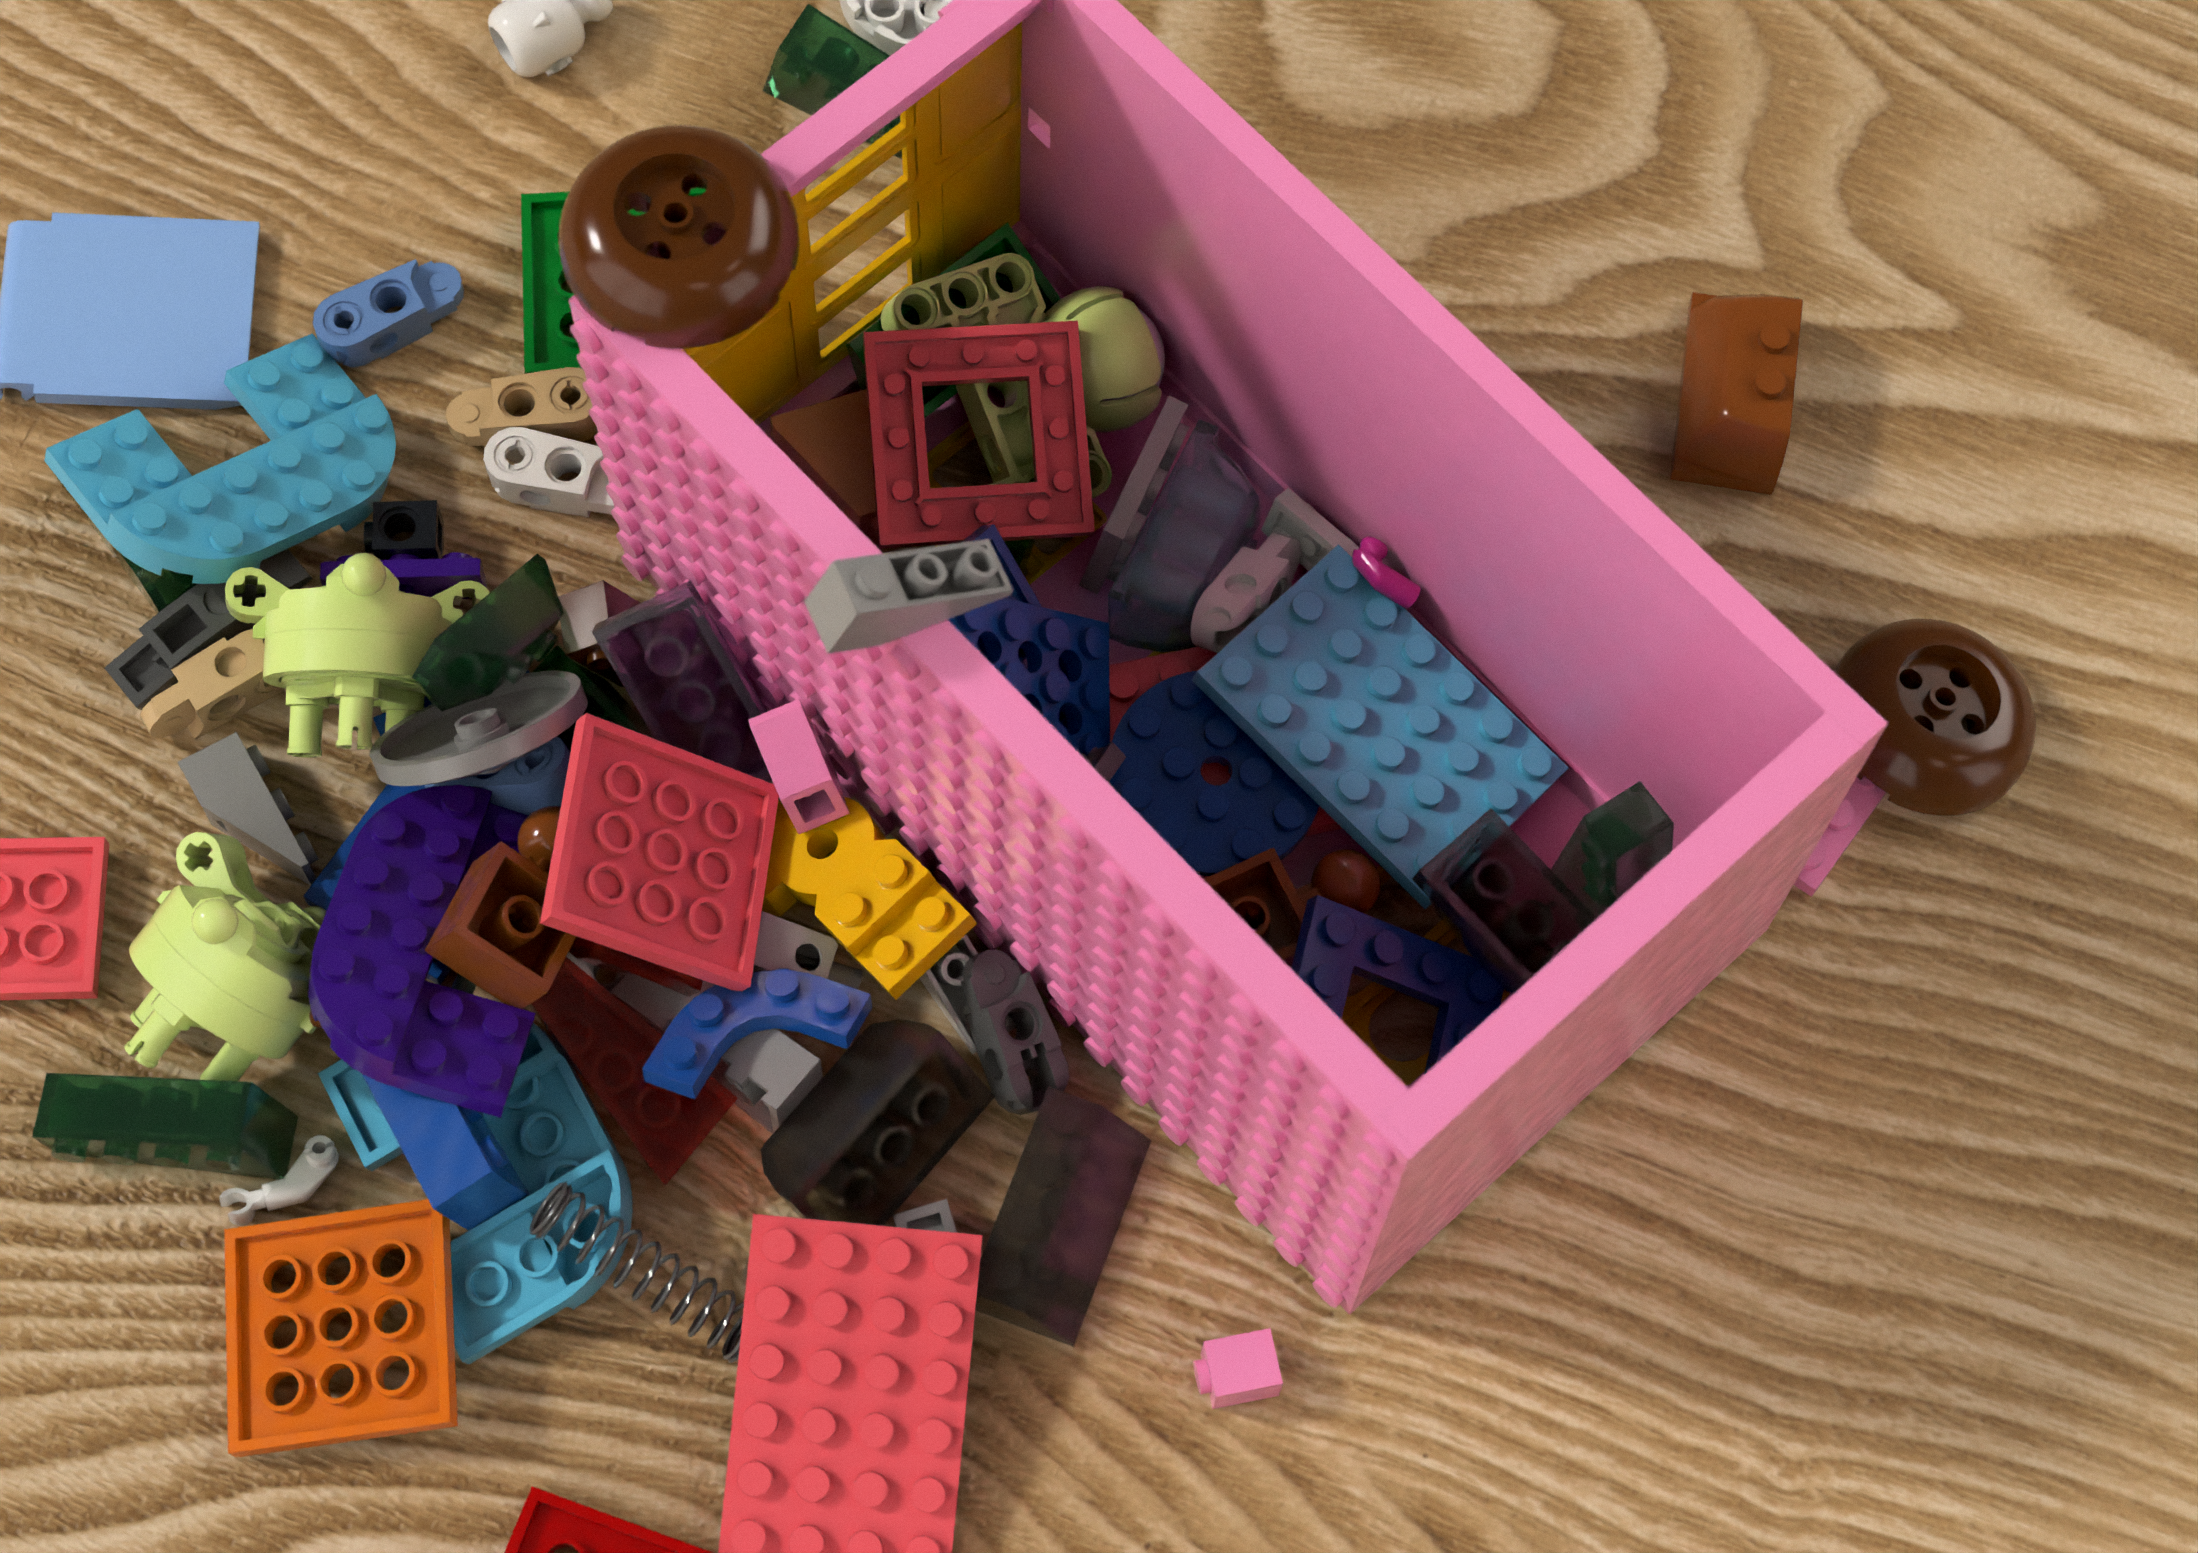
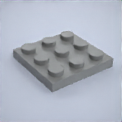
(1137, 496)

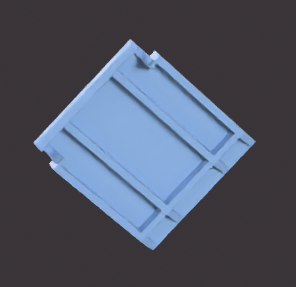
(126, 309)

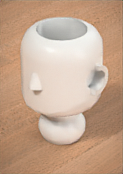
(542, 33)

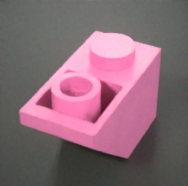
(799, 766)

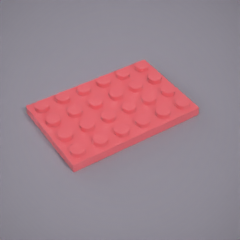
(850, 1388)

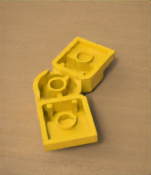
(865, 895)

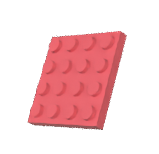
(661, 854)

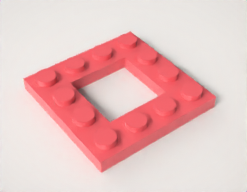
(1037, 353)

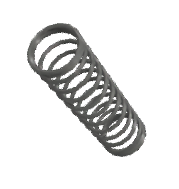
(547, 1218)

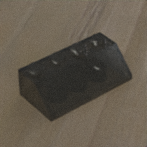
(1060, 1217)

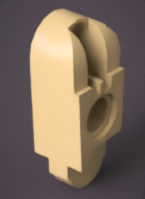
(554, 396)
(211, 688)

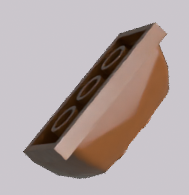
(1736, 390)

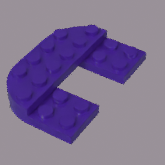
(373, 964)

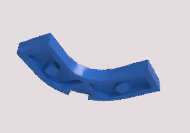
(723, 1016)

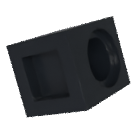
(395, 517)

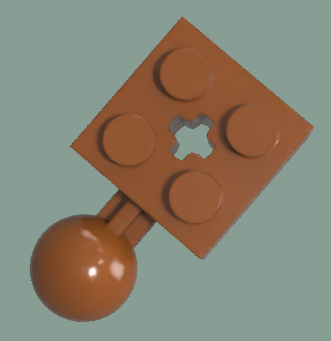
(1267, 899)
(495, 918)

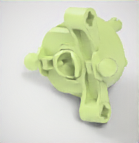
(345, 645)
(223, 962)

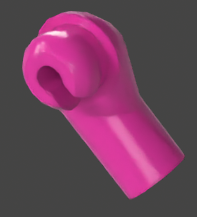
(1382, 577)

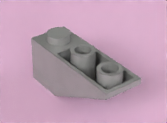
(901, 592)
(240, 805)

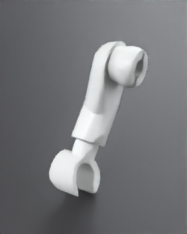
(296, 1187)

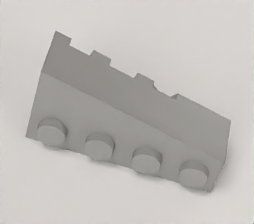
(762, 1069)

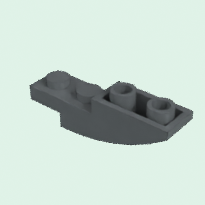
(188, 628)

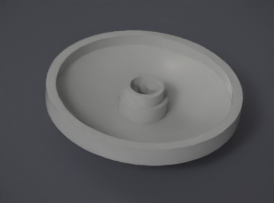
(481, 733)

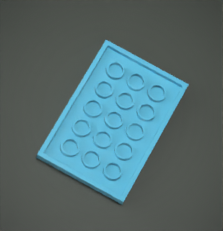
(1376, 719)

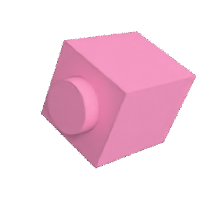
(1239, 1369)

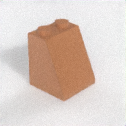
(834, 451)

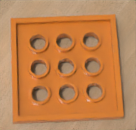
(255, 1311)

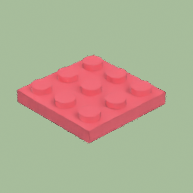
(51, 916)

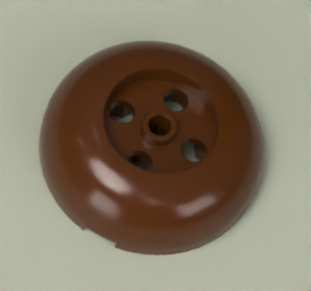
(698, 288)
(1924, 751)

